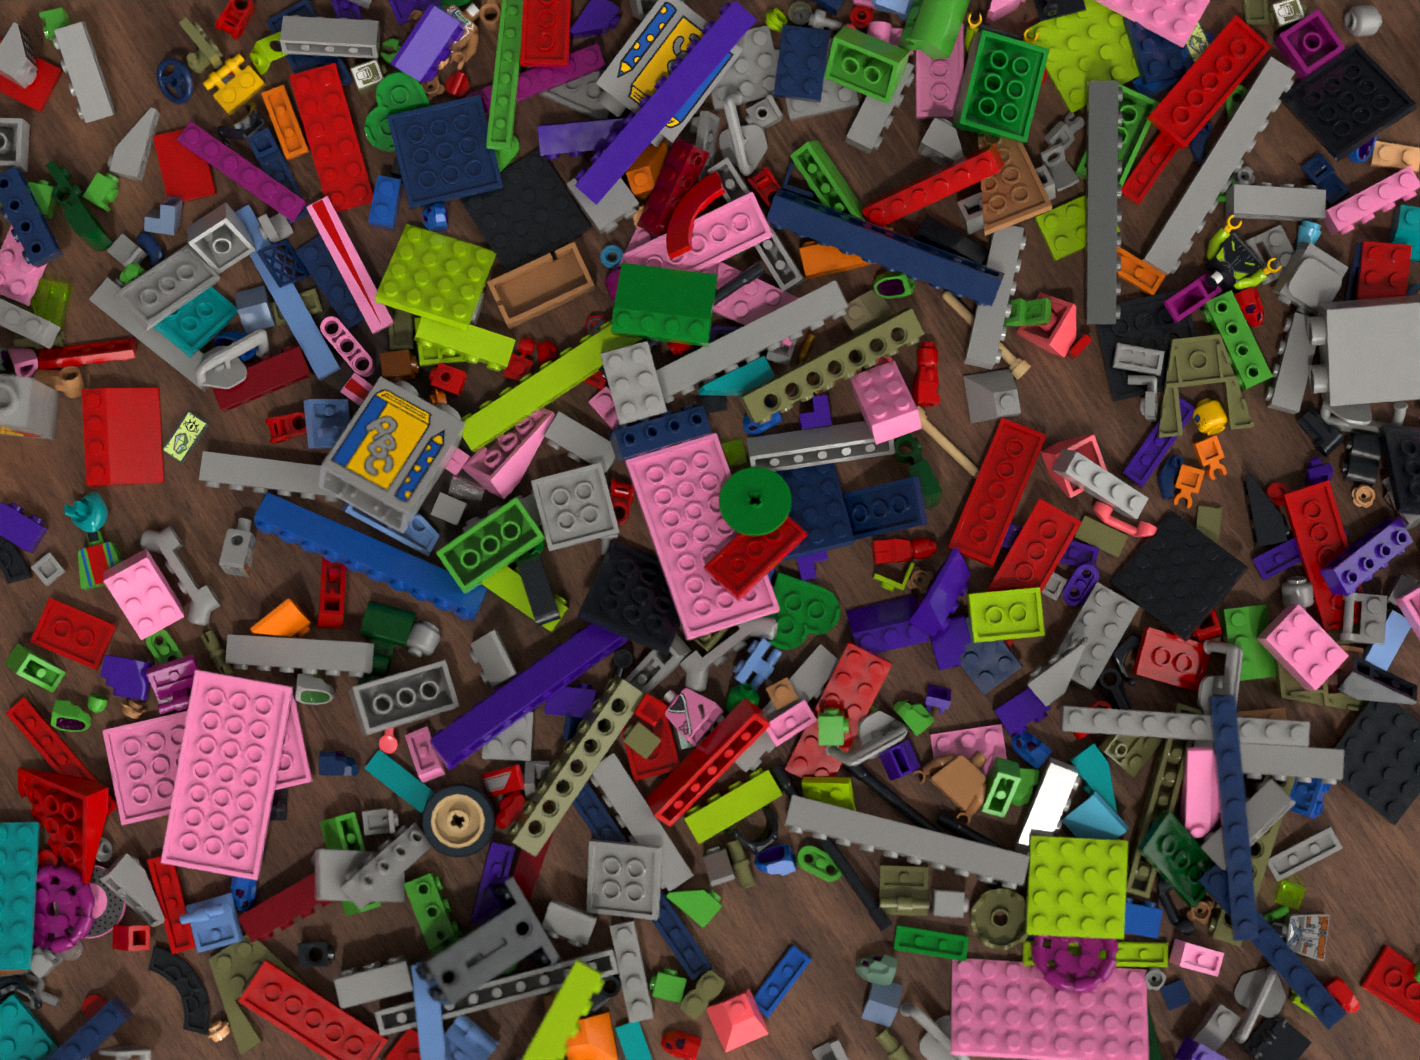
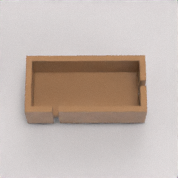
(541, 285)

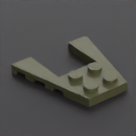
(1194, 363)
(1291, 690)
(233, 972)

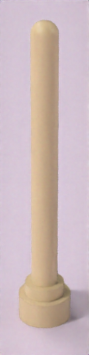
(1017, 366)
(946, 444)

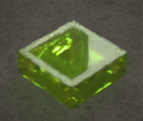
(734, 453)
(1290, 894)

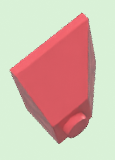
(1059, 333)
(1085, 445)
(737, 1020)

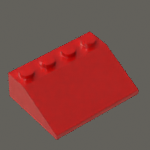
(122, 436)

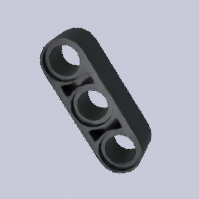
(538, 589)

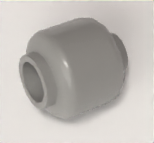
(1363, 20)
(1297, 591)
(423, 639)

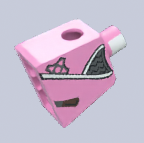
(691, 714)

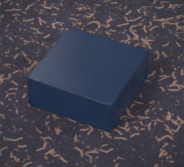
(1175, 994)

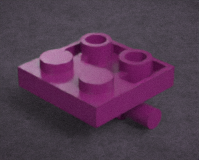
(173, 683)

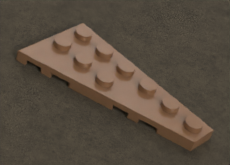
(1015, 191)

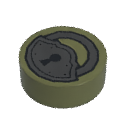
(799, 13)

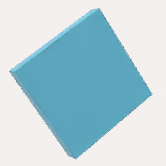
(1095, 820)

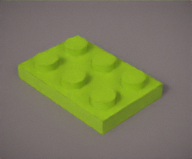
(1065, 228)
(1005, 615)

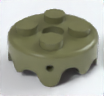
(999, 936)

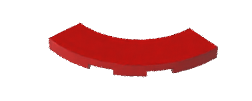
(681, 222)

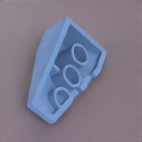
(418, 534)

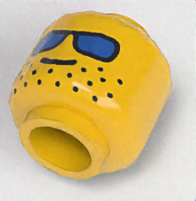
(1209, 416)

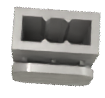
(612, 208)
(1309, 279)

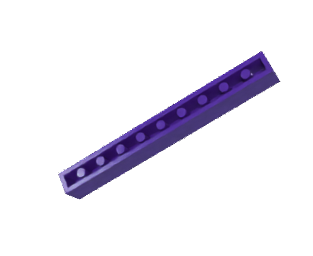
(665, 102)
(524, 693)

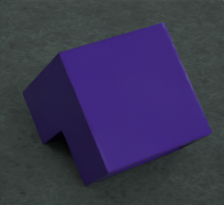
(819, 417)
(806, 565)
(899, 760)

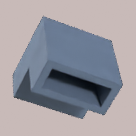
(167, 218)
(254, 309)
(882, 1003)

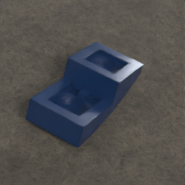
(1322, 175)

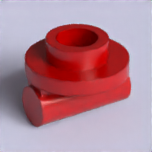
(457, 85)
(546, 352)

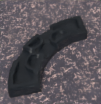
(13, 563)
(189, 986)

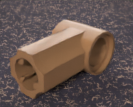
(489, 7)
(66, 380)

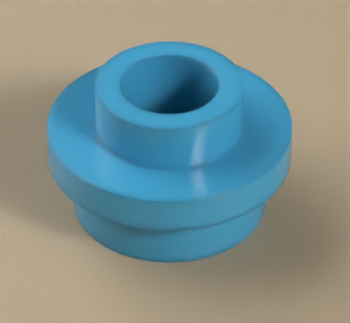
(608, 250)

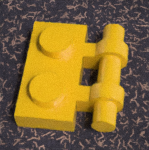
(237, 90)

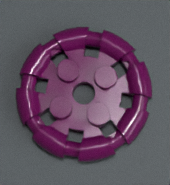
(68, 908)
(1072, 964)

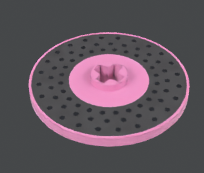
(108, 906)

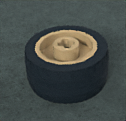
(441, 826)

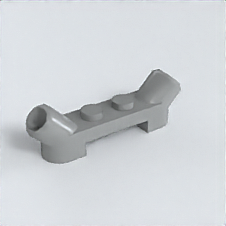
(168, 543)
(698, 665)

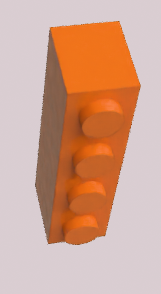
(826, 260)

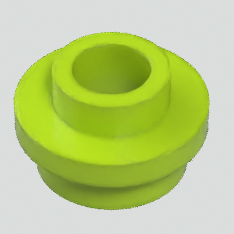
(775, 19)

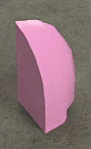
(23, 361)

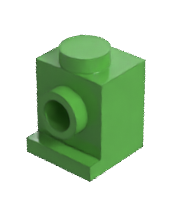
(54, 20)
(102, 191)

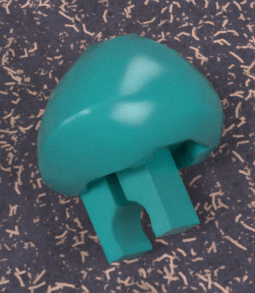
(88, 513)

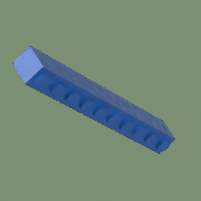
(367, 556)

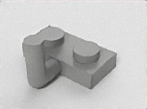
(1149, 404)

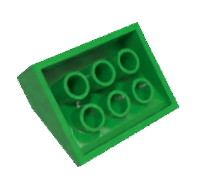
(1000, 87)
(664, 304)

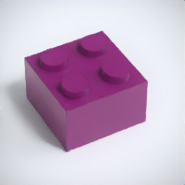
(1309, 44)

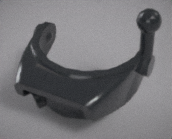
(244, 128)
(1120, 654)
(770, 833)
(16, 982)

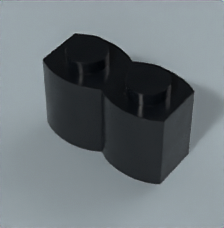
(1362, 458)

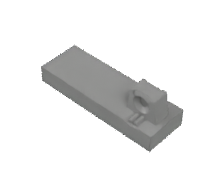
(706, 129)
(1304, 853)

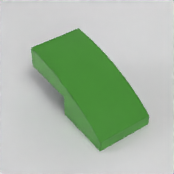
(1029, 312)

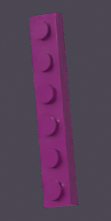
(546, 78)
(241, 171)

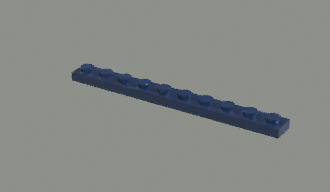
(1233, 817)
(668, 923)

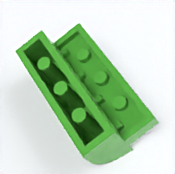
(933, 27)

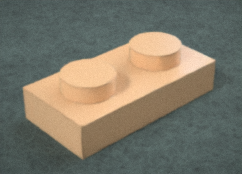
(1395, 156)

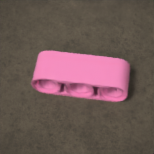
(342, 336)

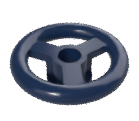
(179, 79)

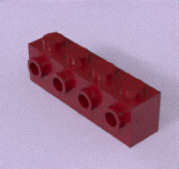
(675, 180)
(265, 378)
(281, 910)

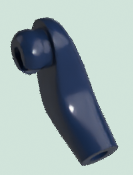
(1197, 144)
(151, 247)
(1167, 474)

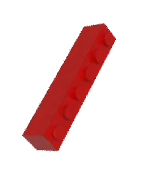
(934, 186)
(707, 762)

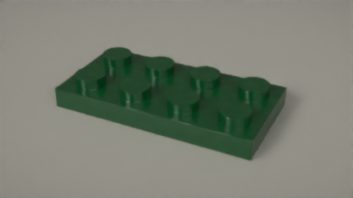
(1176, 857)

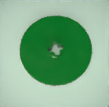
(755, 519)

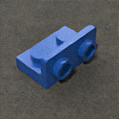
(1309, 797)

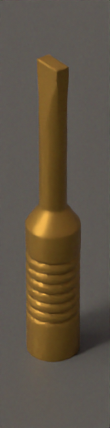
(806, 348)

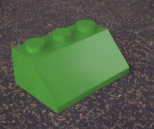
(866, 64)
(1241, 628)

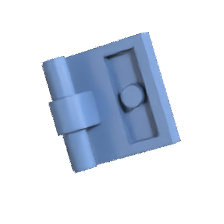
(325, 421)
(754, 663)
(213, 922)
(468, 1041)

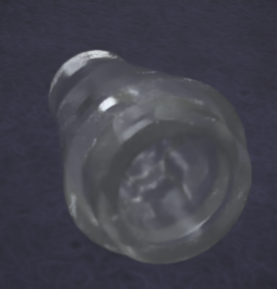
(464, 489)

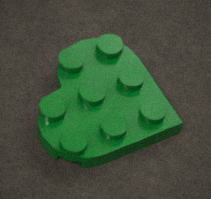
(394, 94)
(802, 611)

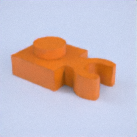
(1209, 453)
(1188, 480)

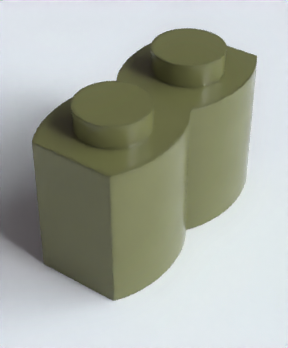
(697, 998)

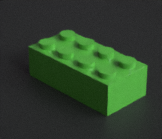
(1134, 127)
(490, 545)

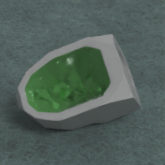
(313, 690)

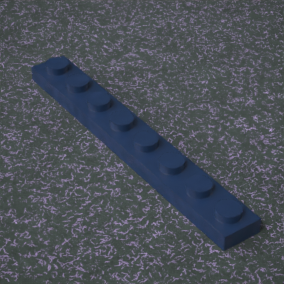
(1279, 956)

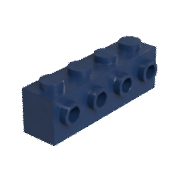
(27, 219)
(659, 433)

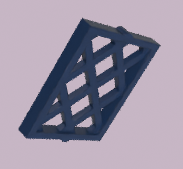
(273, 271)

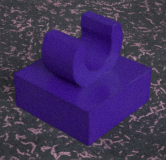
(1318, 472)
(937, 697)

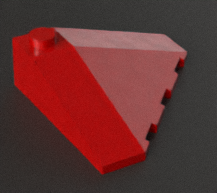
(71, 812)

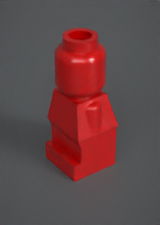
(926, 377)
(902, 550)

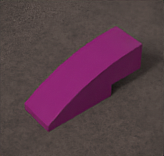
(1190, 297)

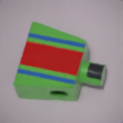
(96, 560)

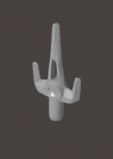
(41, 995)

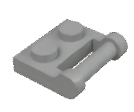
(1276, 246)
(1371, 618)

